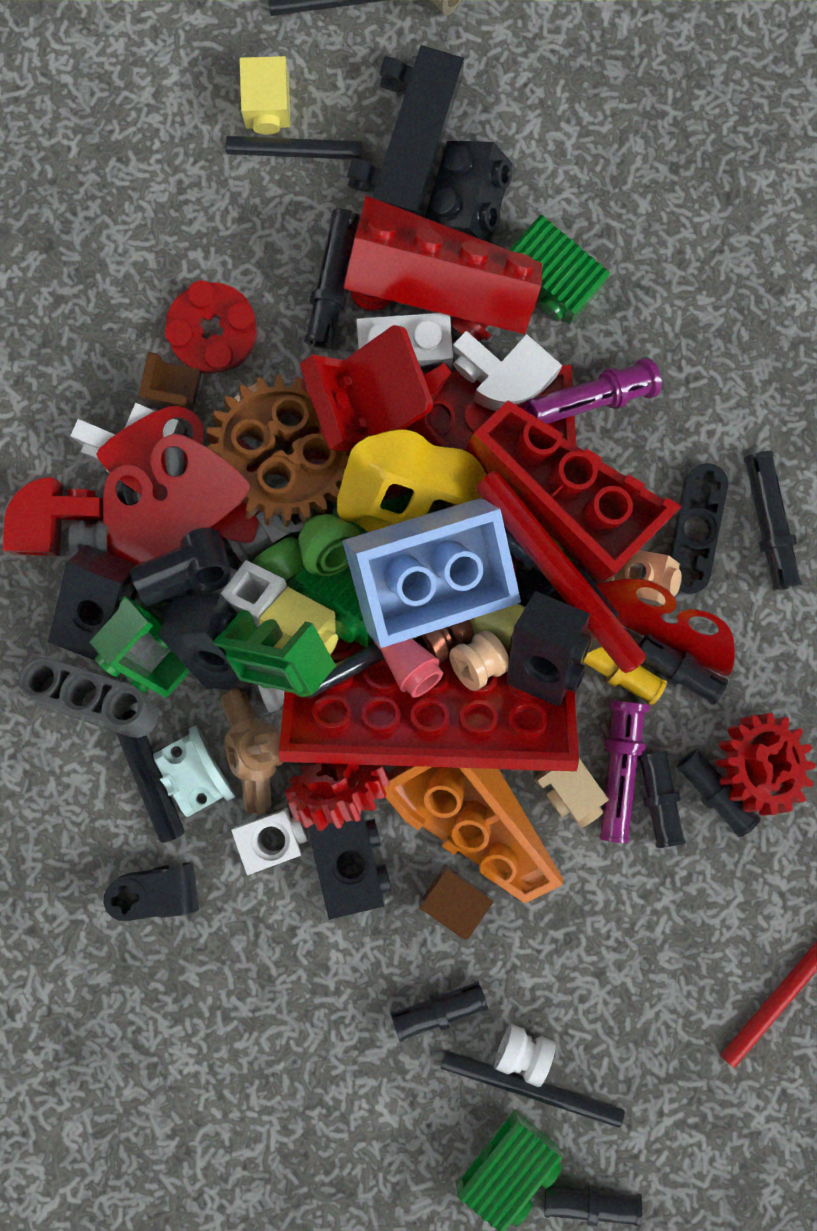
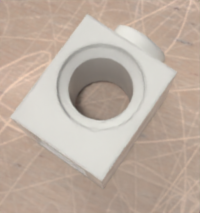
(255, 855)

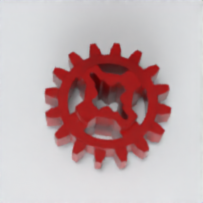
(766, 764)
(335, 793)

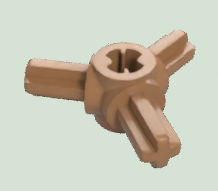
(250, 750)

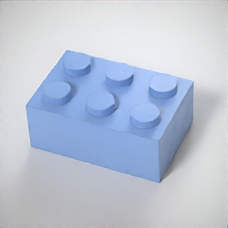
(432, 571)

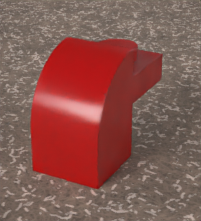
(37, 513)

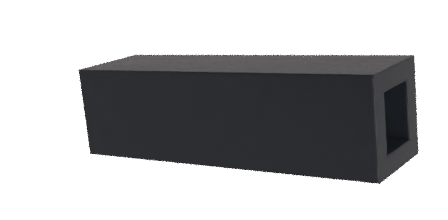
(418, 131)

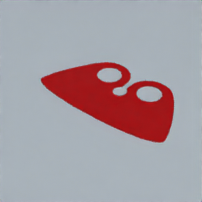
(134, 447)
(193, 501)
(710, 651)

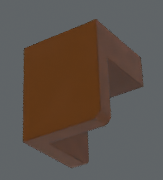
(168, 384)
(456, 902)

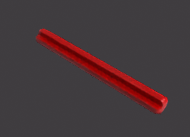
(561, 572)

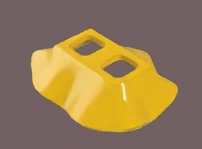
(409, 461)

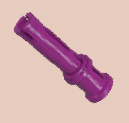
(611, 390)
(616, 827)

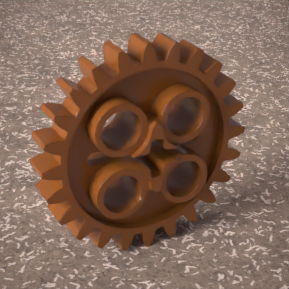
(257, 417)

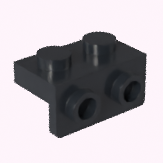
(470, 188)

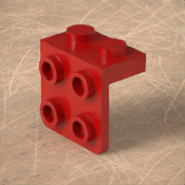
(369, 391)

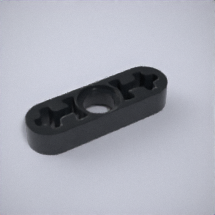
(713, 520)

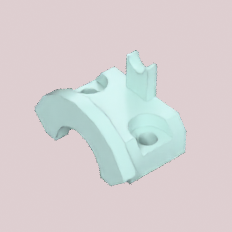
(192, 773)

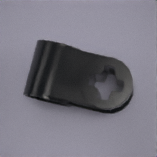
(160, 893)

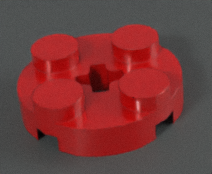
(204, 302)

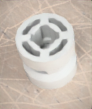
(520, 1053)

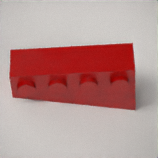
(441, 269)
(570, 491)

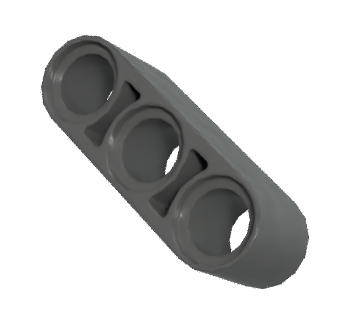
(73, 684)

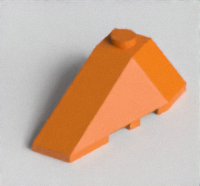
(478, 818)

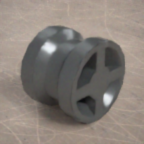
(89, 534)

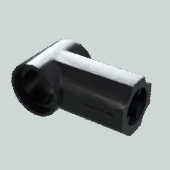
(197, 564)

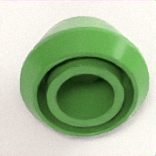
(323, 545)
(282, 559)

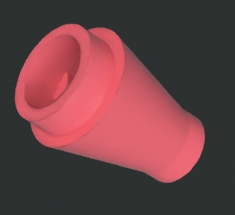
(412, 666)

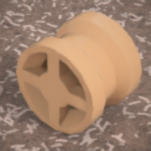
(479, 660)

